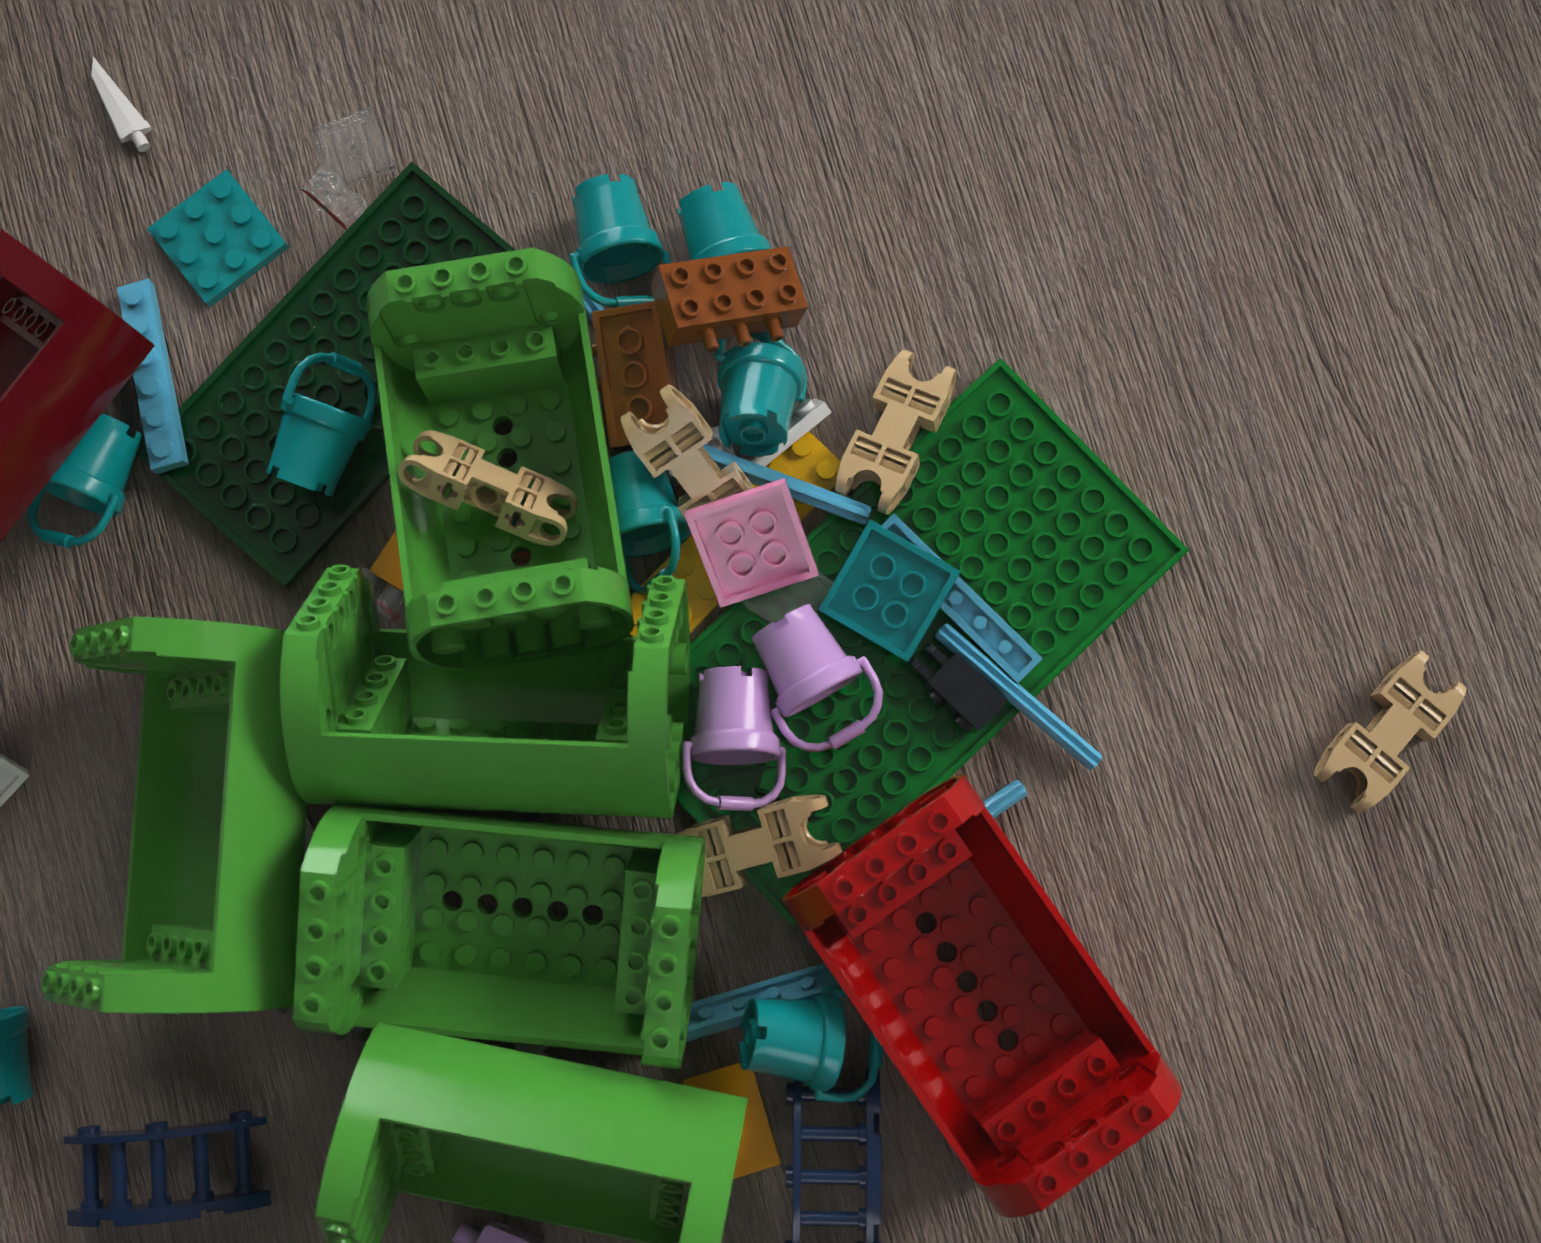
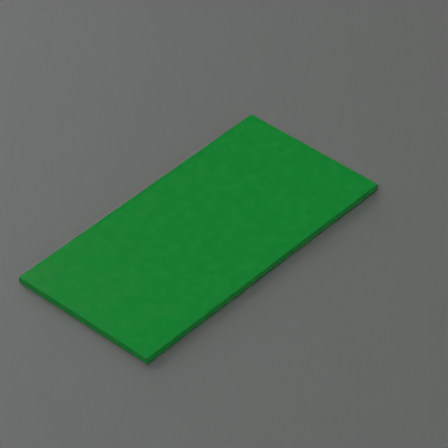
(1035, 535)

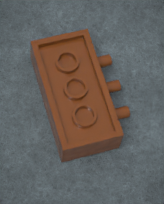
(728, 297)
(632, 366)

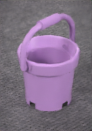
(808, 667)
(733, 729)

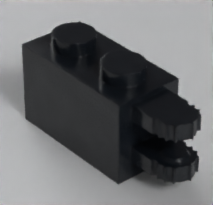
(959, 689)

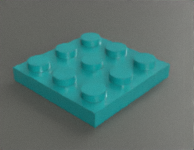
(218, 238)
(889, 590)

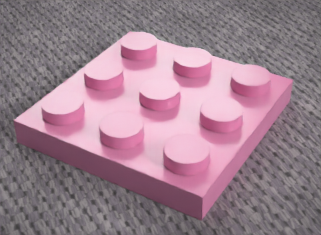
(752, 543)

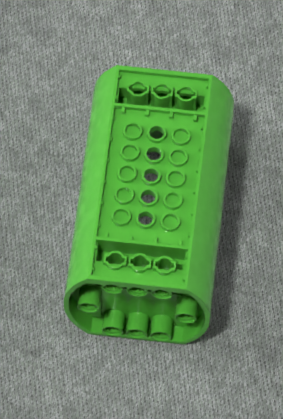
(457, 357)
(517, 737)
(210, 826)
(395, 953)
(526, 1142)

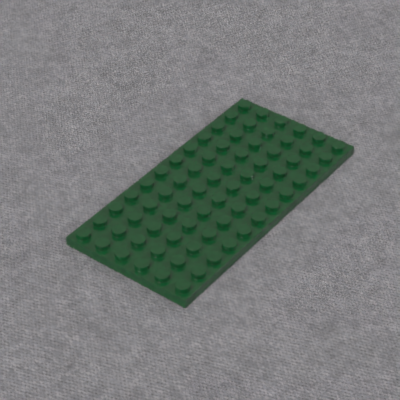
(237, 410)

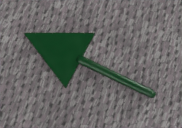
(744, 783)

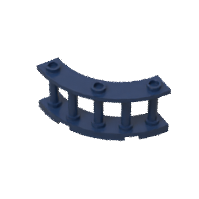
(866, 1177)
(160, 1207)

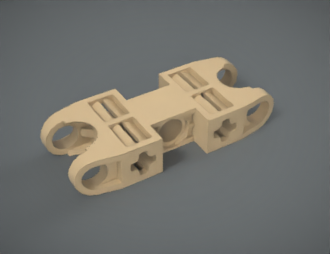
(679, 447)
(886, 453)
(471, 483)
(1406, 712)
(778, 839)

